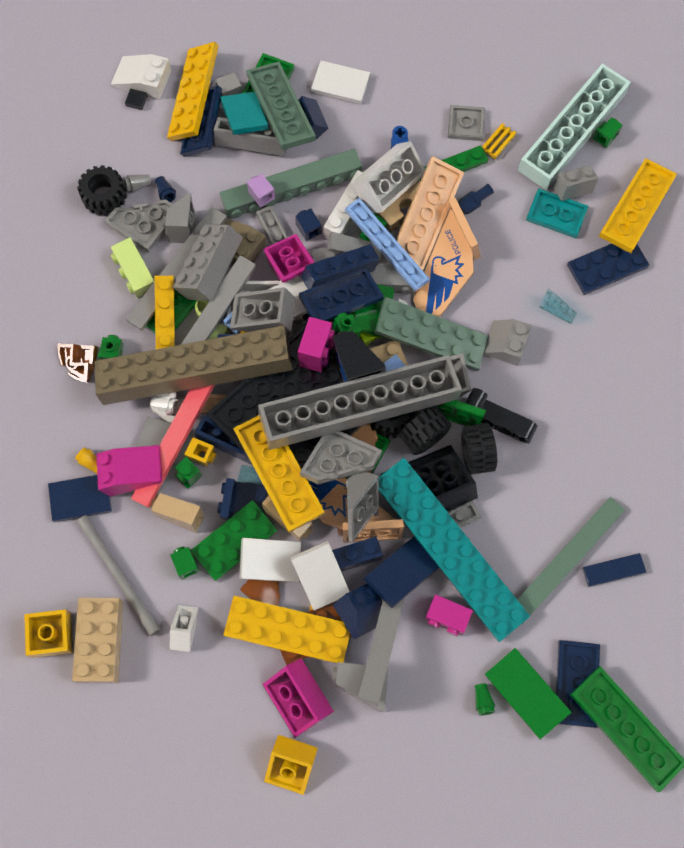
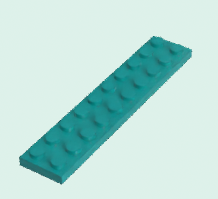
(451, 550)

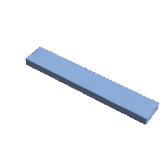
(387, 244)

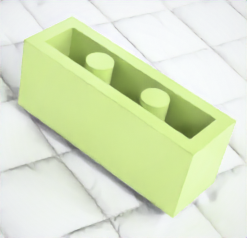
(132, 267)

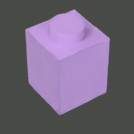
(261, 190)

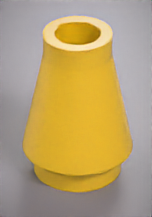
(87, 459)

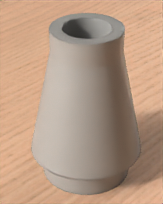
(136, 182)

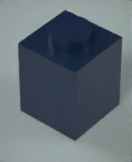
(308, 224)

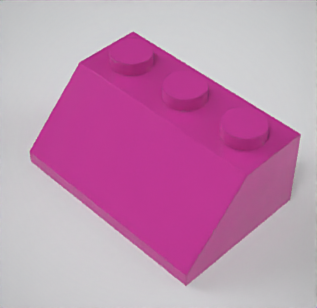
(298, 697)

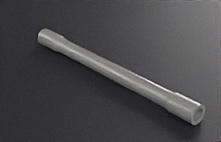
(146, 618)

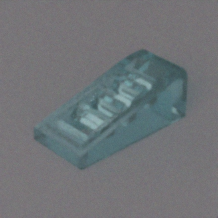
(557, 307)

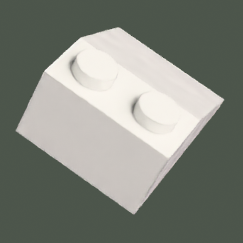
(143, 73)

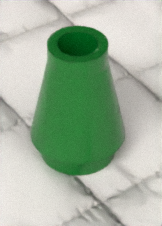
(483, 700)

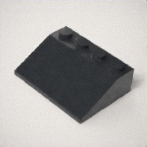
(446, 477)

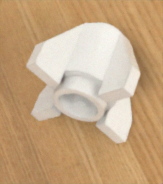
(166, 405)

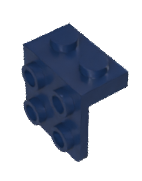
(238, 496)

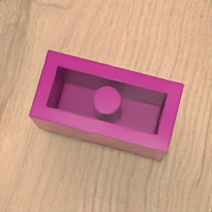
(448, 615)

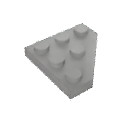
(140, 222)
(338, 457)

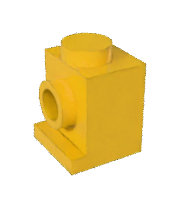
(196, 447)

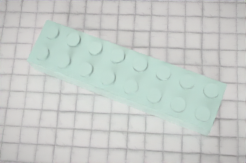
(573, 126)

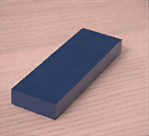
(614, 570)

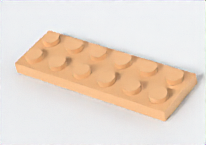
(428, 210)

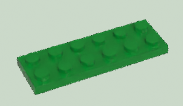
(628, 729)

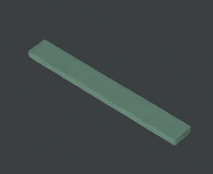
(570, 555)

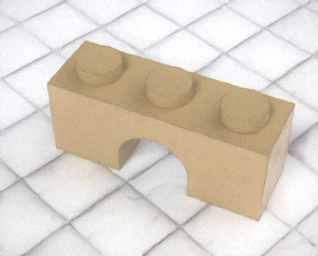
(392, 213)

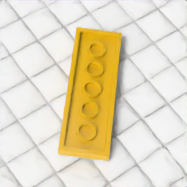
(193, 91)
(637, 205)
(280, 477)
(287, 630)

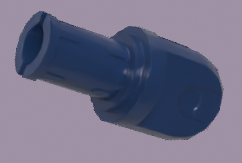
(473, 199)

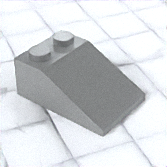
(263, 310)
(361, 501)

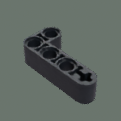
(502, 418)

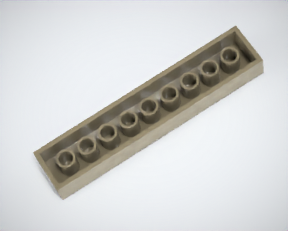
(192, 365)

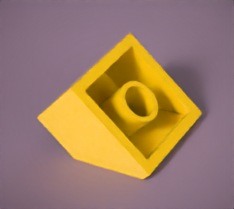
(290, 764)

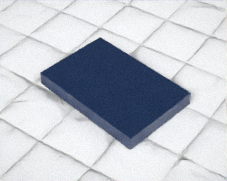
(77, 498)

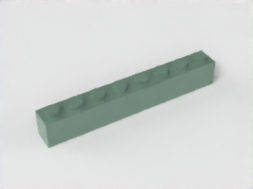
(295, 182)

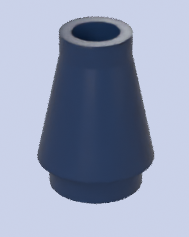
(164, 189)

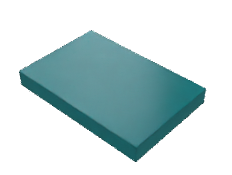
(244, 113)
(558, 215)

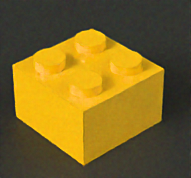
(48, 633)

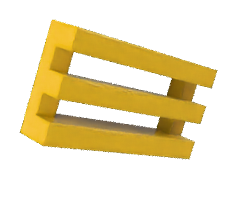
(506, 131)

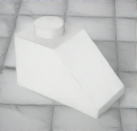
(183, 628)

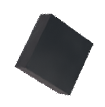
(136, 99)

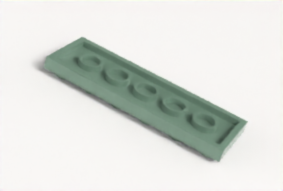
(280, 106)
(430, 333)

